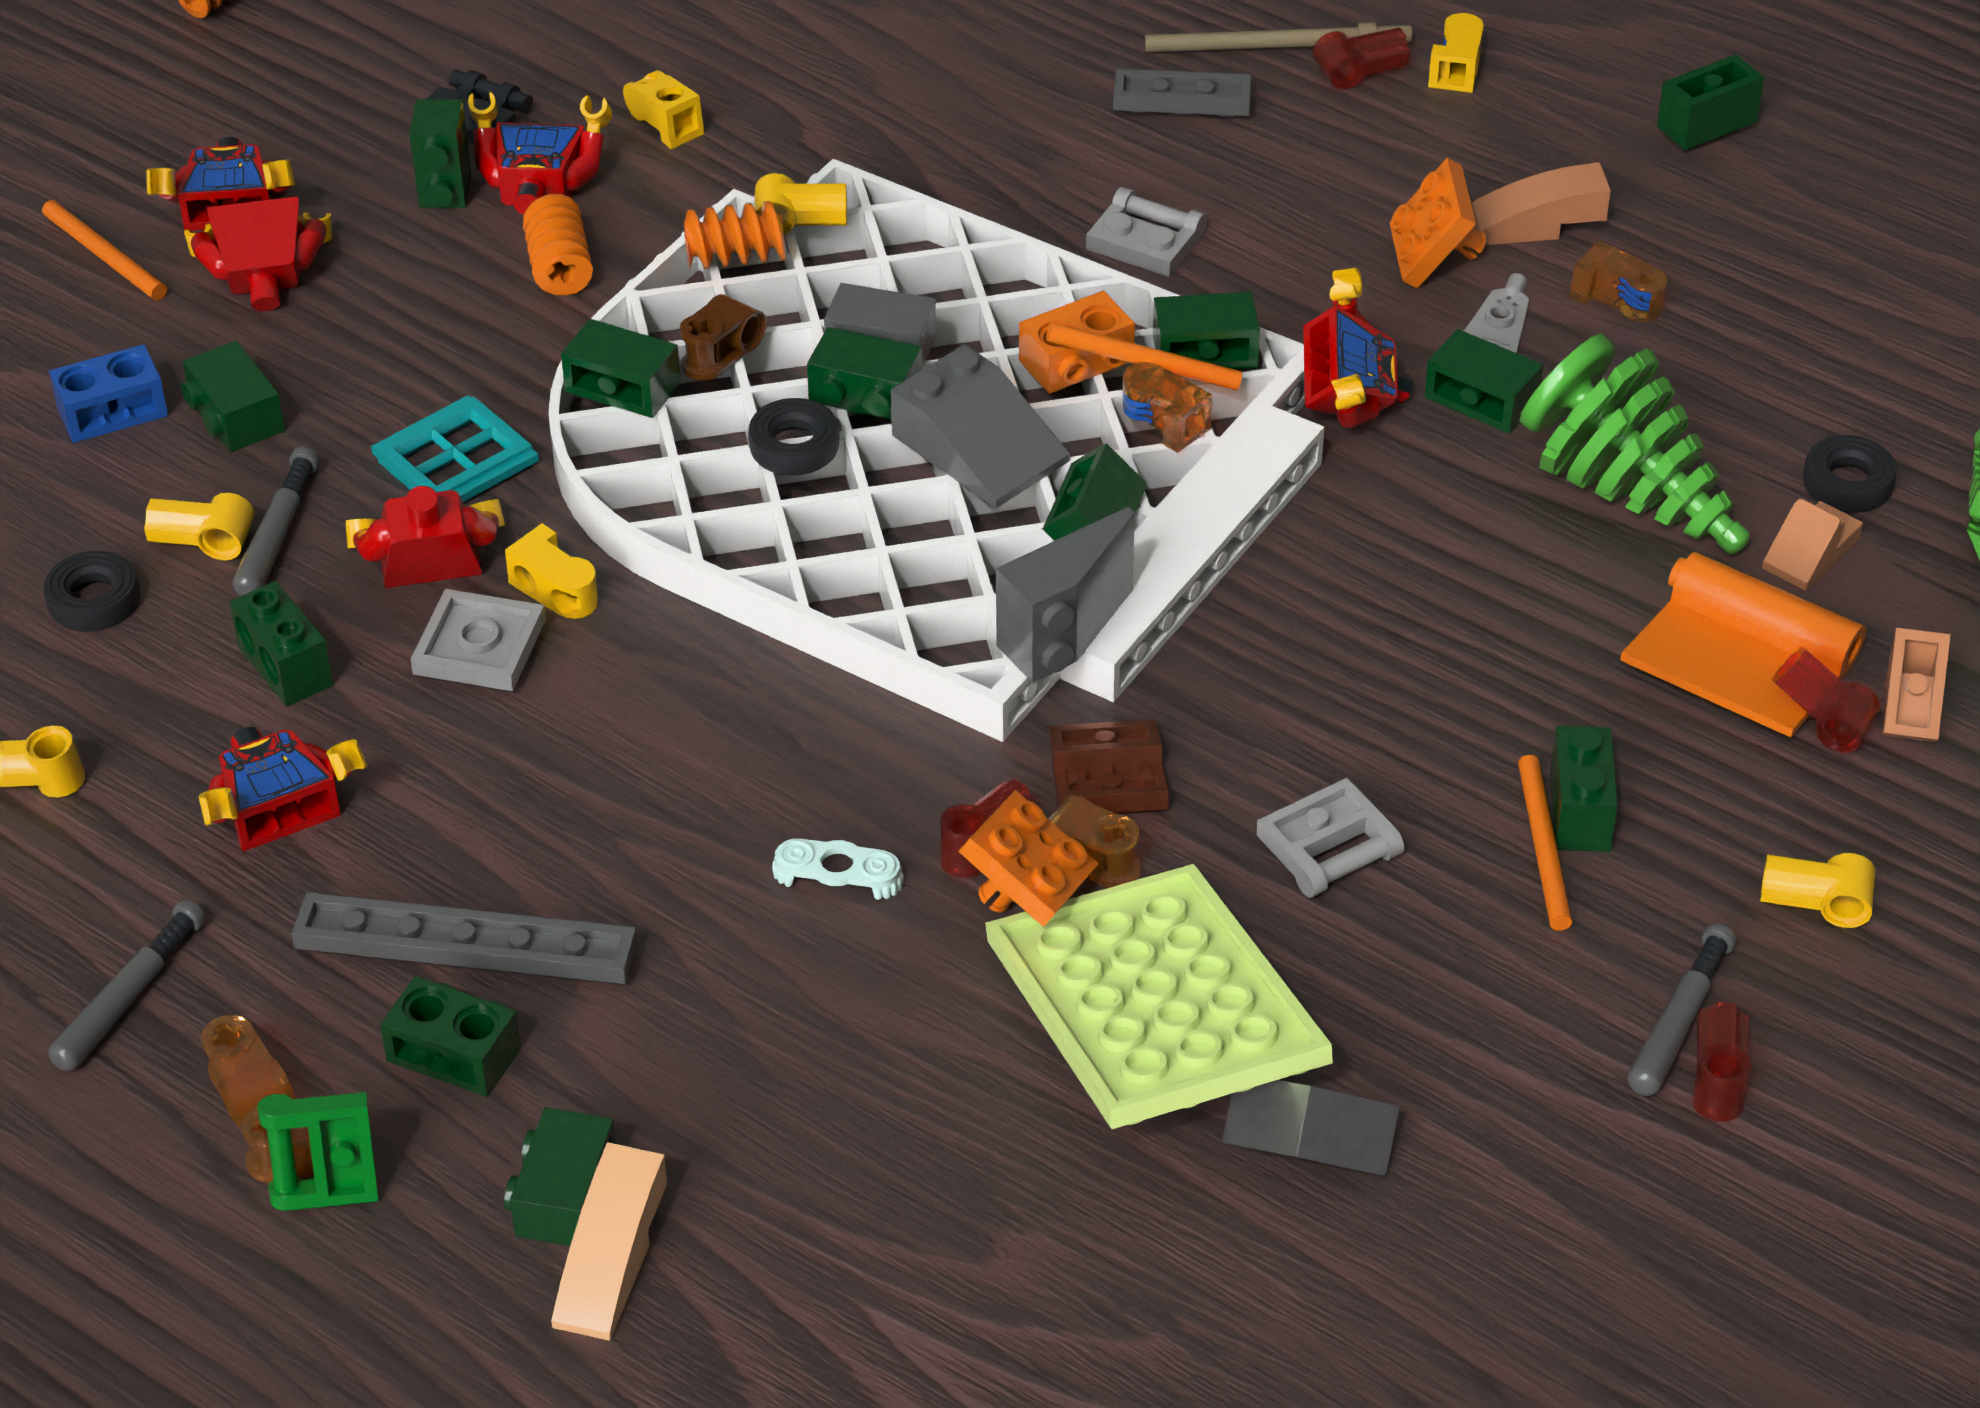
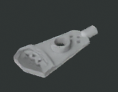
(1504, 302)

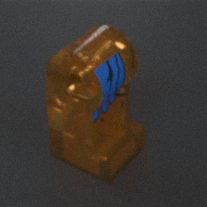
(1619, 282)
(1166, 403)

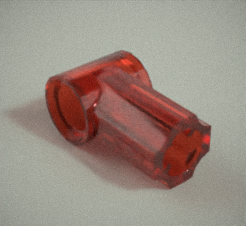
(1351, 59)
(1841, 709)
(963, 820)
(1721, 1062)

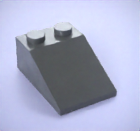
(975, 426)
(1064, 595)

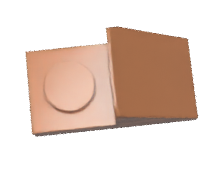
(1810, 542)
(1915, 684)

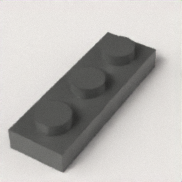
(1182, 92)

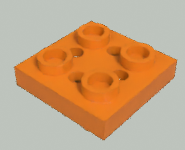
(1435, 223)
(1027, 860)

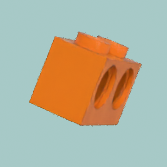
(1064, 366)

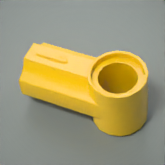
(802, 202)
(214, 526)
(44, 761)
(1837, 888)

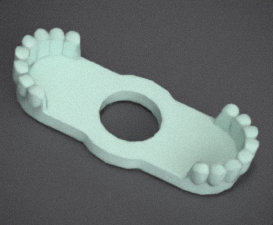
(869, 869)

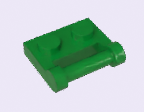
(339, 1150)

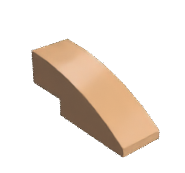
(609, 1241)

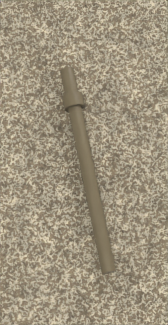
(1256, 39)

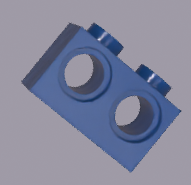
(108, 393)

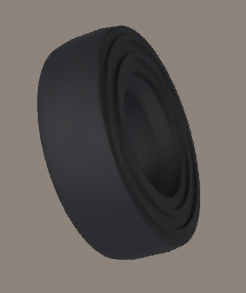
(1850, 452)
(798, 457)
(97, 612)

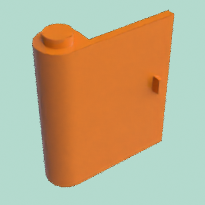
(1730, 636)

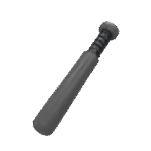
(268, 539)
(111, 1003)
(1673, 1025)

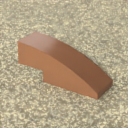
(1541, 203)

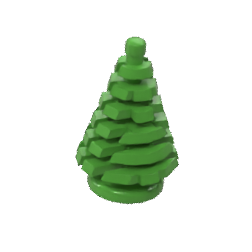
(1629, 440)

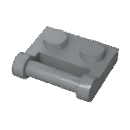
(1142, 242)
(1321, 823)

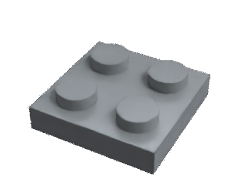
(478, 639)

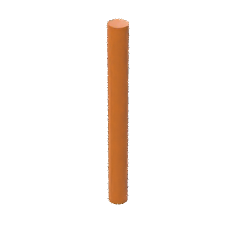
(104, 250)
(1137, 353)
(1544, 843)

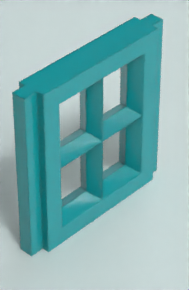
(433, 428)

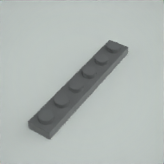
(465, 938)

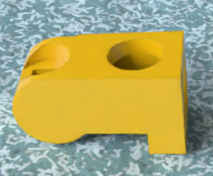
(1457, 60)
(666, 106)
(551, 575)

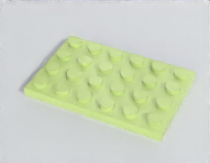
(1158, 996)

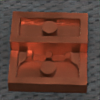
(1110, 764)

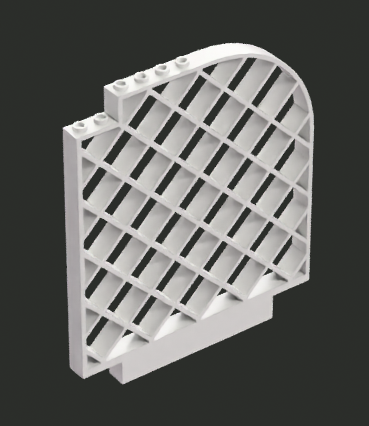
(1182, 548)

